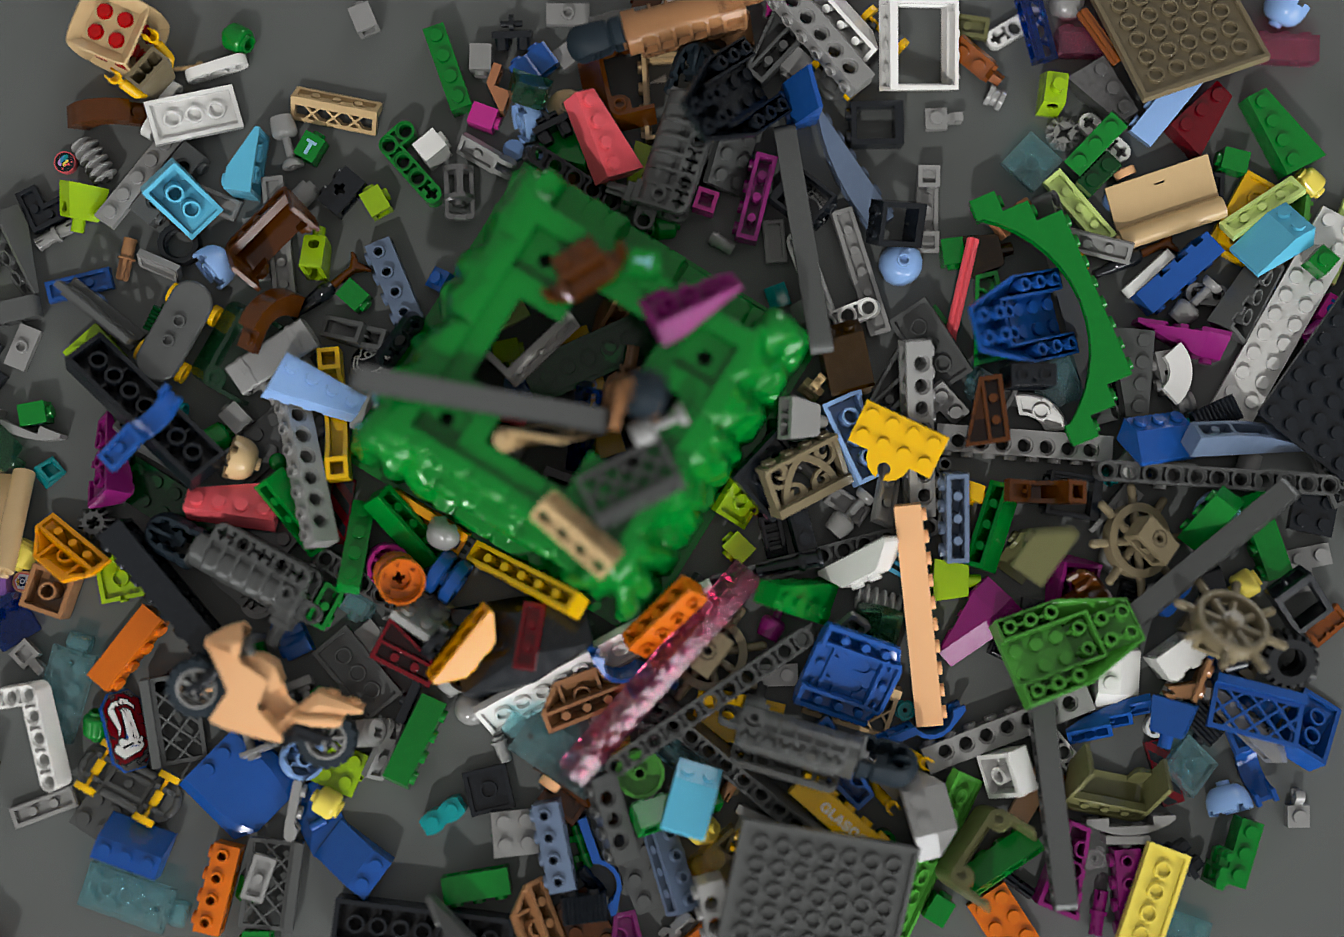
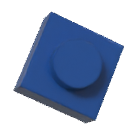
(438, 279)

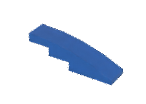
(1100, 723)

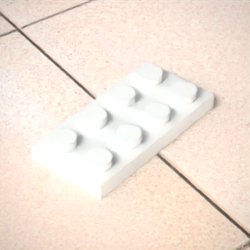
(193, 115)

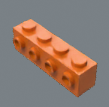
(664, 616)
(128, 649)
(218, 887)

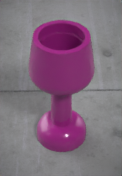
(771, 626)

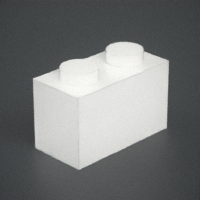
(433, 148)

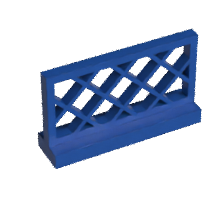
(1262, 691)

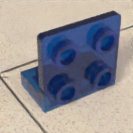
(15, 621)

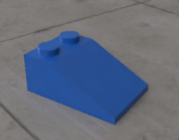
(803, 98)
(1316, 732)
(354, 858)

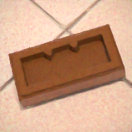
(1326, 627)

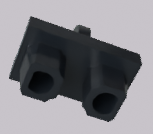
(522, 36)
(549, 124)
(1196, 862)

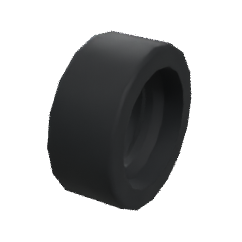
(163, 241)

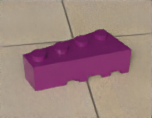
(1080, 841)

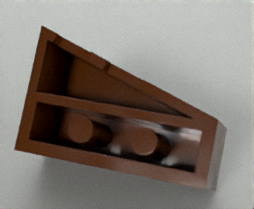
(989, 413)

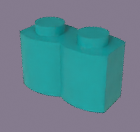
(439, 816)

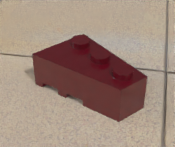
(1198, 121)
(401, 653)

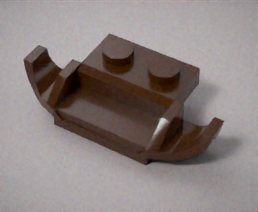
(584, 270)
(1086, 586)
(572, 804)

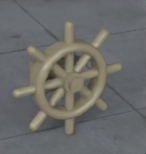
(1145, 538)
(1224, 632)
(714, 656)

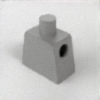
(799, 418)

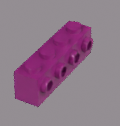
(756, 197)
(1123, 868)

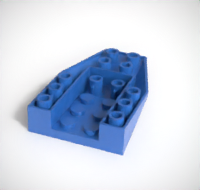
(1020, 319)

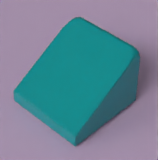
(777, 295)
(49, 472)

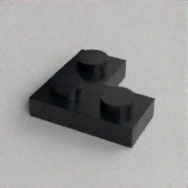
(39, 214)

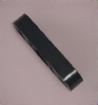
(385, 349)

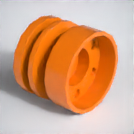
(410, 580)

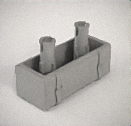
(255, 371)

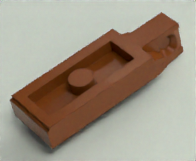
(978, 61)

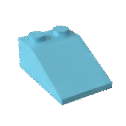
(247, 167)
(181, 198)
(1274, 239)
(691, 799)

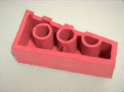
(600, 138)
(230, 504)

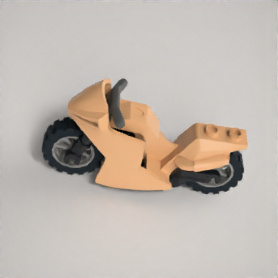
(255, 700)

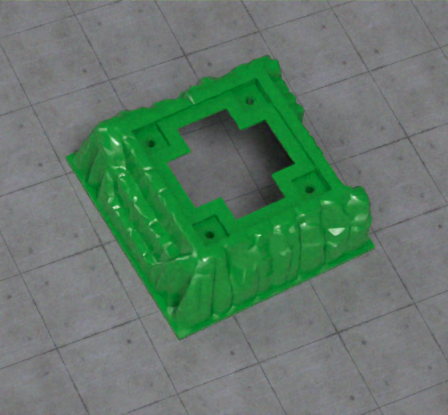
(454, 471)

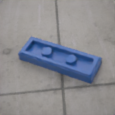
(97, 280)

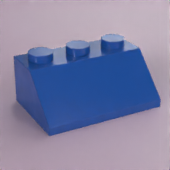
(1155, 438)
(133, 846)

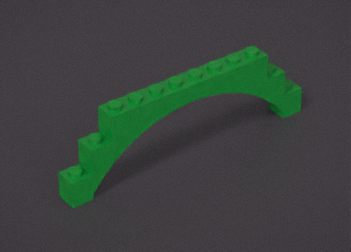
(1056, 241)

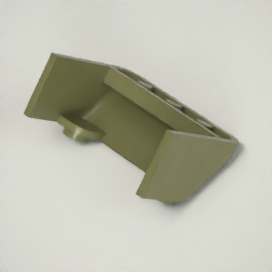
(1036, 552)
(1115, 794)
(952, 866)

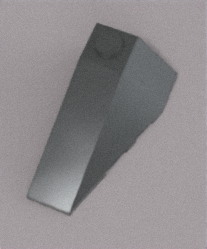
(17, 249)
(444, 917)

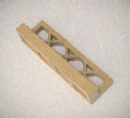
(335, 103)
(579, 531)

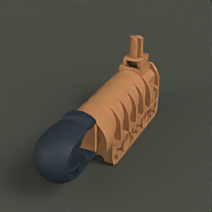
(658, 28)
(633, 390)

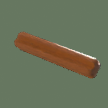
(1098, 35)

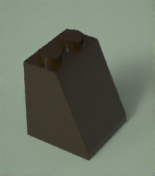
(849, 364)

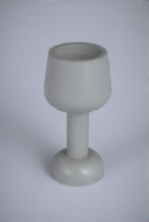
(283, 129)
(1185, 311)
(645, 432)
(840, 523)

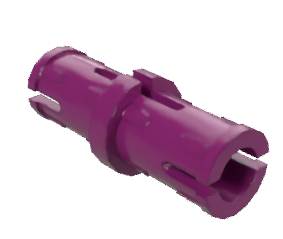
(1098, 912)

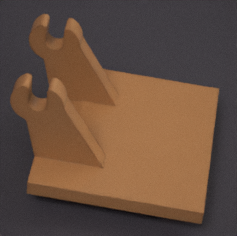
(1191, 689)

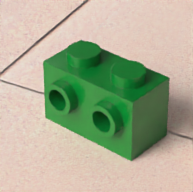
(328, 600)

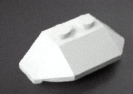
(850, 26)
(863, 564)
(1118, 682)

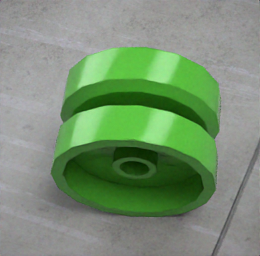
(645, 785)

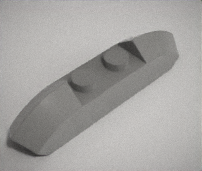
(1265, 750)

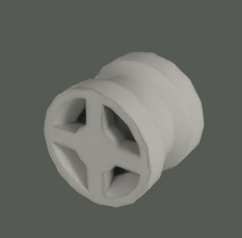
(995, 97)
(1187, 404)

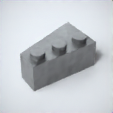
(1102, 90)

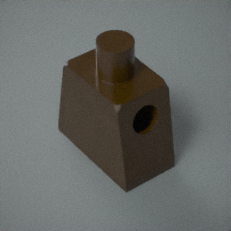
(989, 253)

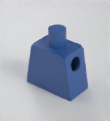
(1171, 719)

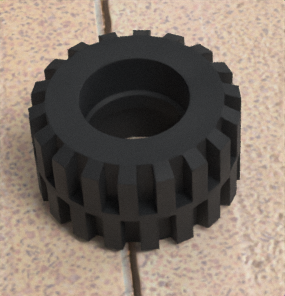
(1302, 665)

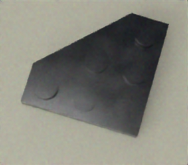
(748, 479)

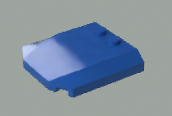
(848, 675)
(239, 791)

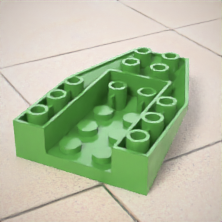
(1064, 645)

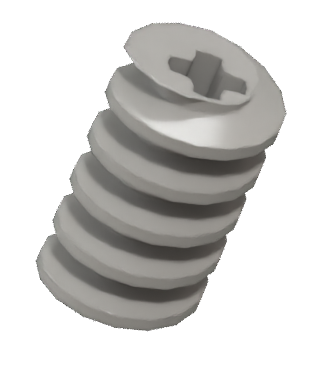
(92, 162)
(873, 596)
(371, 732)

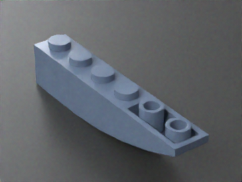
(846, 171)
(1234, 438)

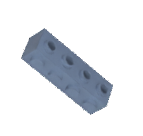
(393, 279)
(954, 516)
(554, 845)
(671, 872)

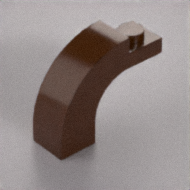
(101, 111)
(263, 311)
(1045, 492)

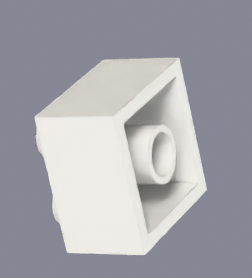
(1173, 658)
(1007, 772)

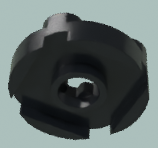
(438, 640)

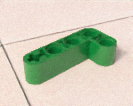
(413, 169)

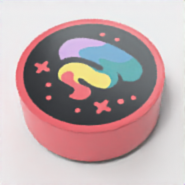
(66, 162)

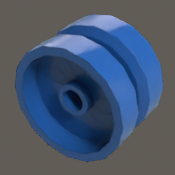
(447, 577)

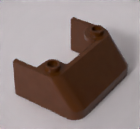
(619, 106)
(266, 234)

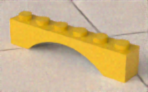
(337, 439)

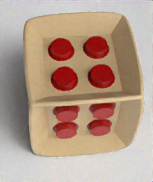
(111, 32)

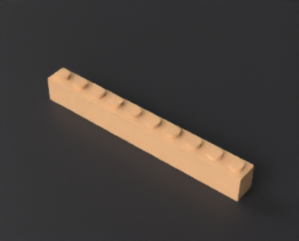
(918, 614)

